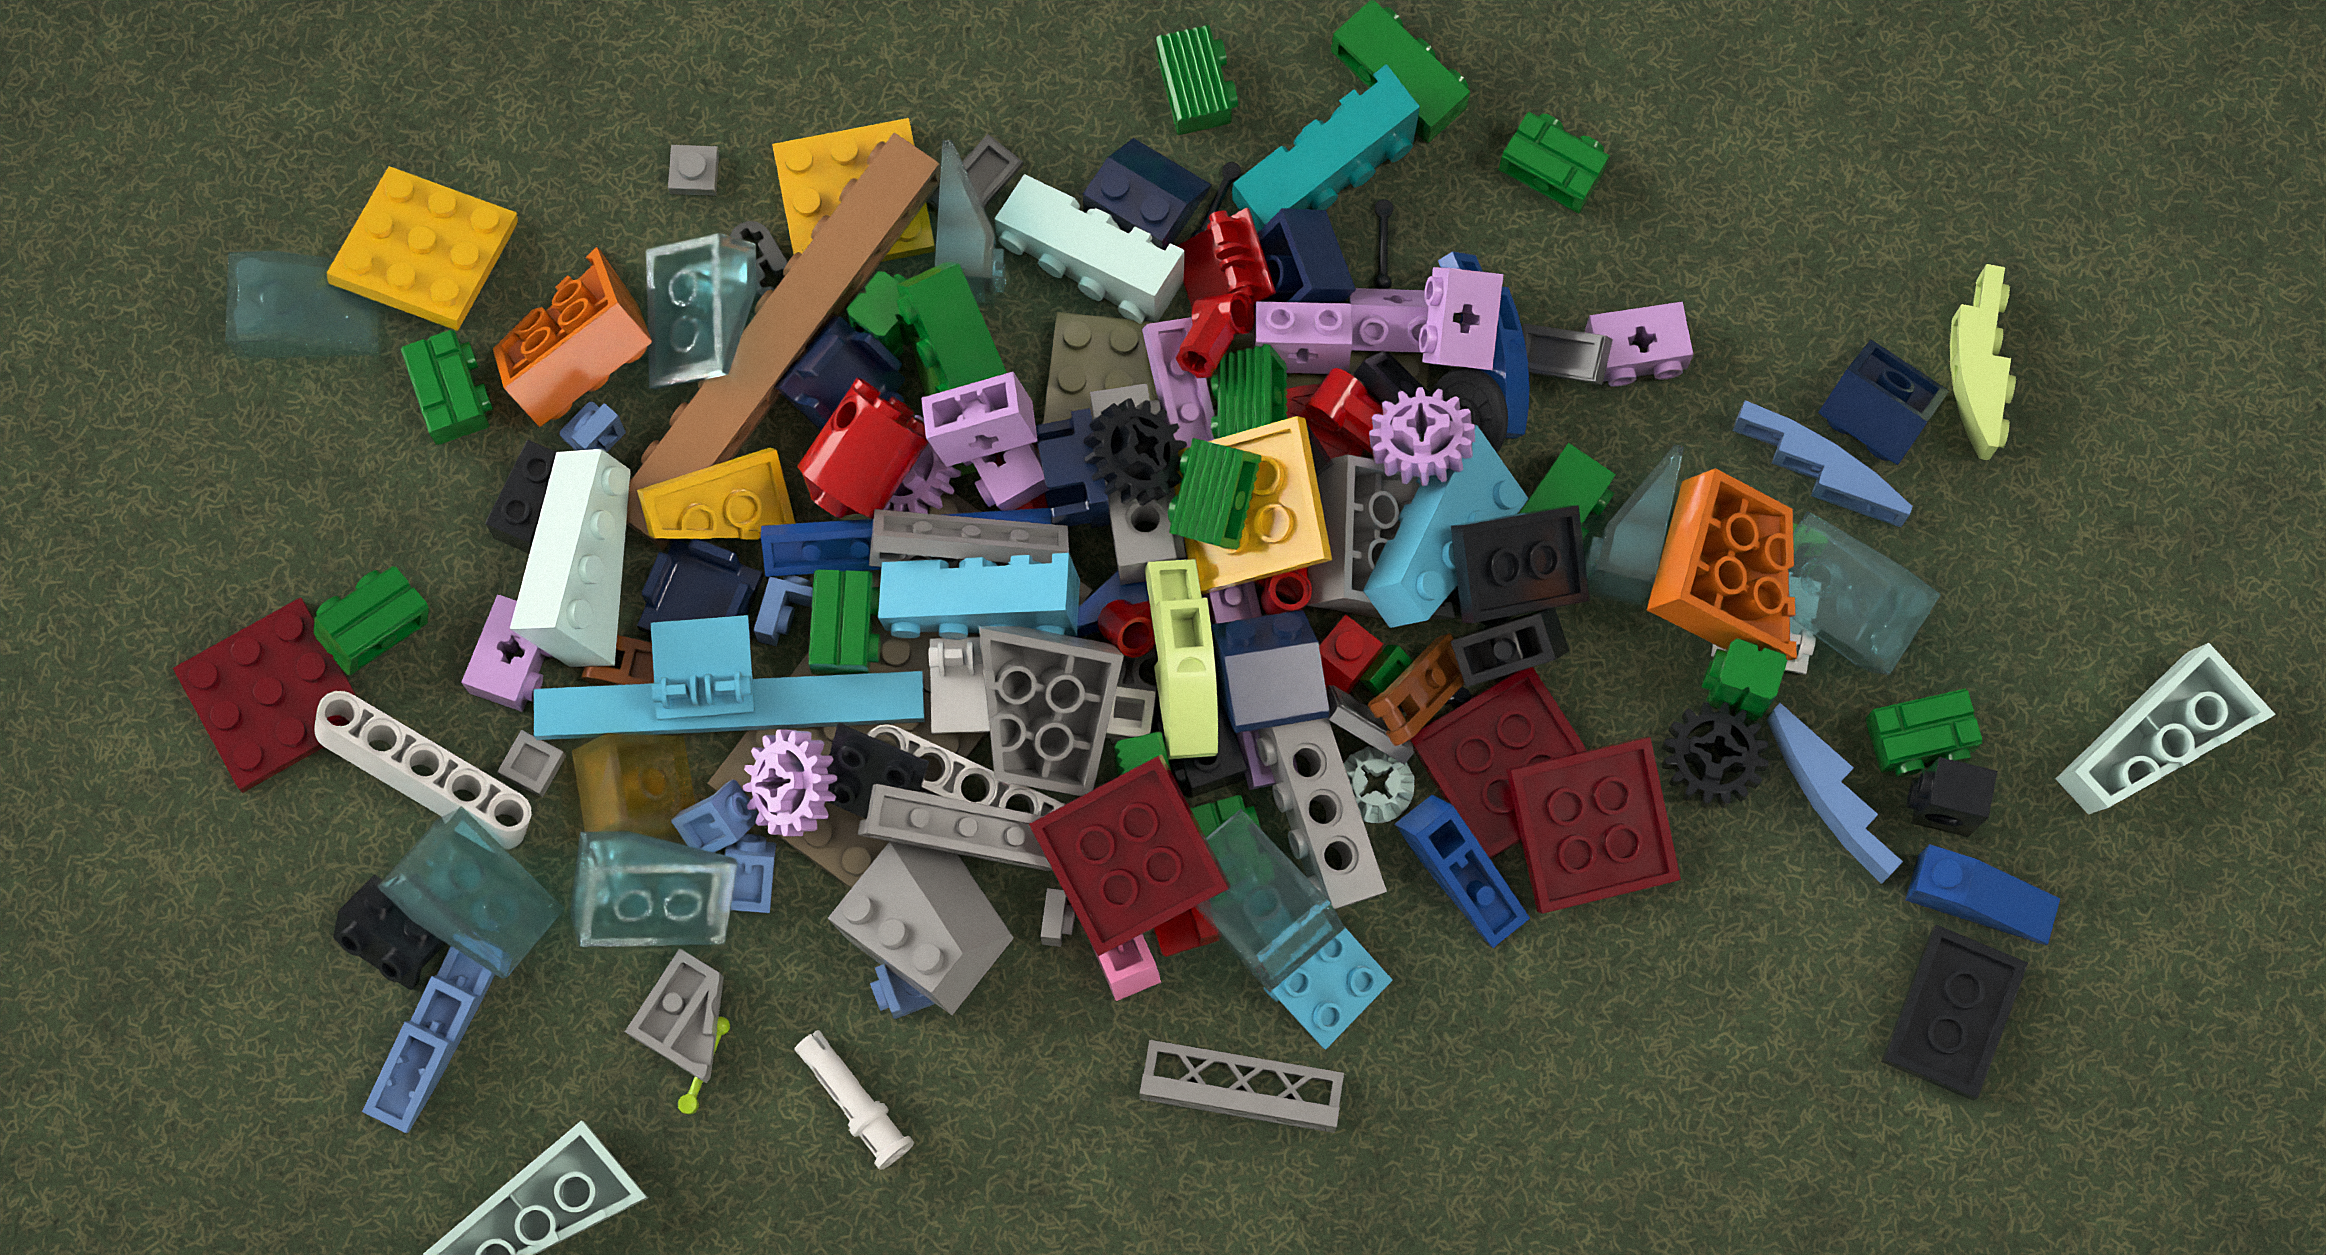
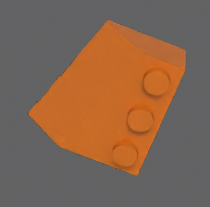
(572, 344)
(1728, 565)

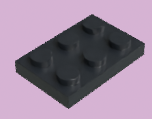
(1520, 563)
(1954, 1012)

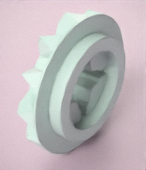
(1399, 785)

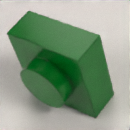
(1385, 669)

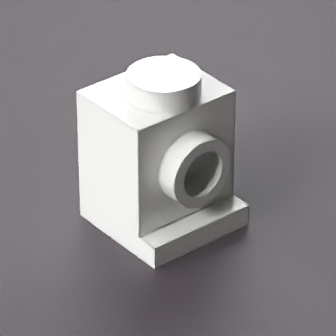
(1130, 714)

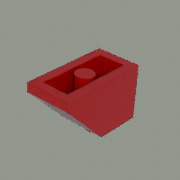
(1348, 654)

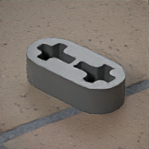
(771, 254)

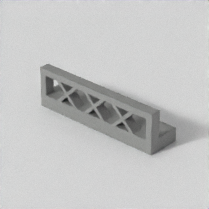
(954, 538)
(953, 827)
(1237, 1102)

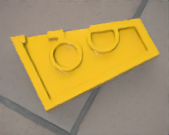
(720, 500)

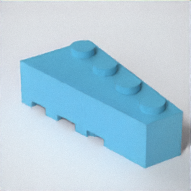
(1419, 563)
(978, 593)

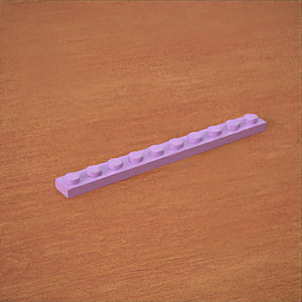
(1191, 407)

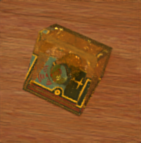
(633, 783)

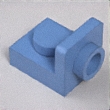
(593, 428)
(775, 613)
(717, 819)
(753, 873)
(896, 994)

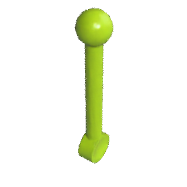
(688, 1103)

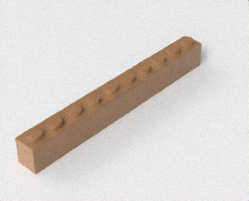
(787, 320)

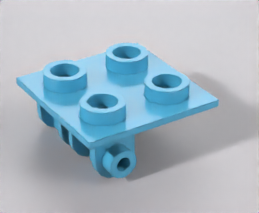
(702, 667)
(1332, 988)

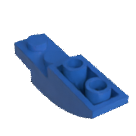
(1510, 353)

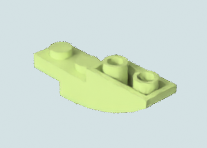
(1977, 372)
(1185, 659)

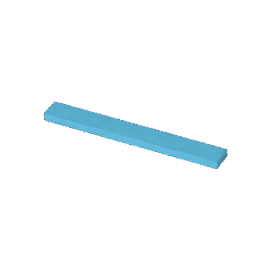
(777, 705)

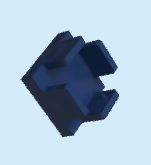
(831, 366)
(1071, 491)
(697, 584)

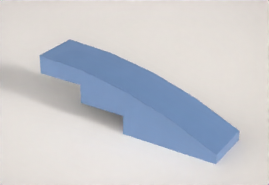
(1838, 474)
(1820, 776)
(428, 1041)

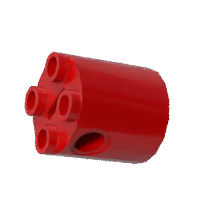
(862, 452)

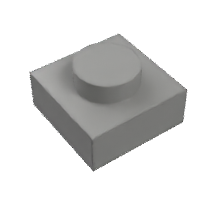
(693, 170)
(531, 763)
(1057, 918)

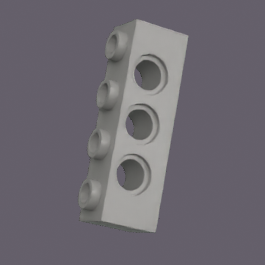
(1131, 546)
(1329, 785)

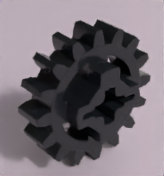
(1135, 451)
(1695, 751)

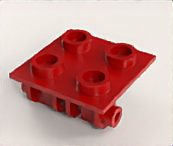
(1226, 259)

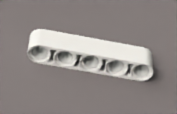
(414, 749)
(956, 768)

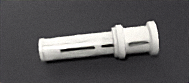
(866, 1117)

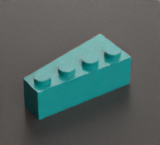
(1333, 153)

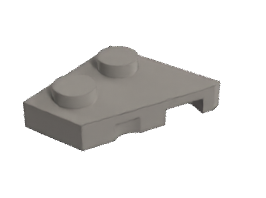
(682, 1015)

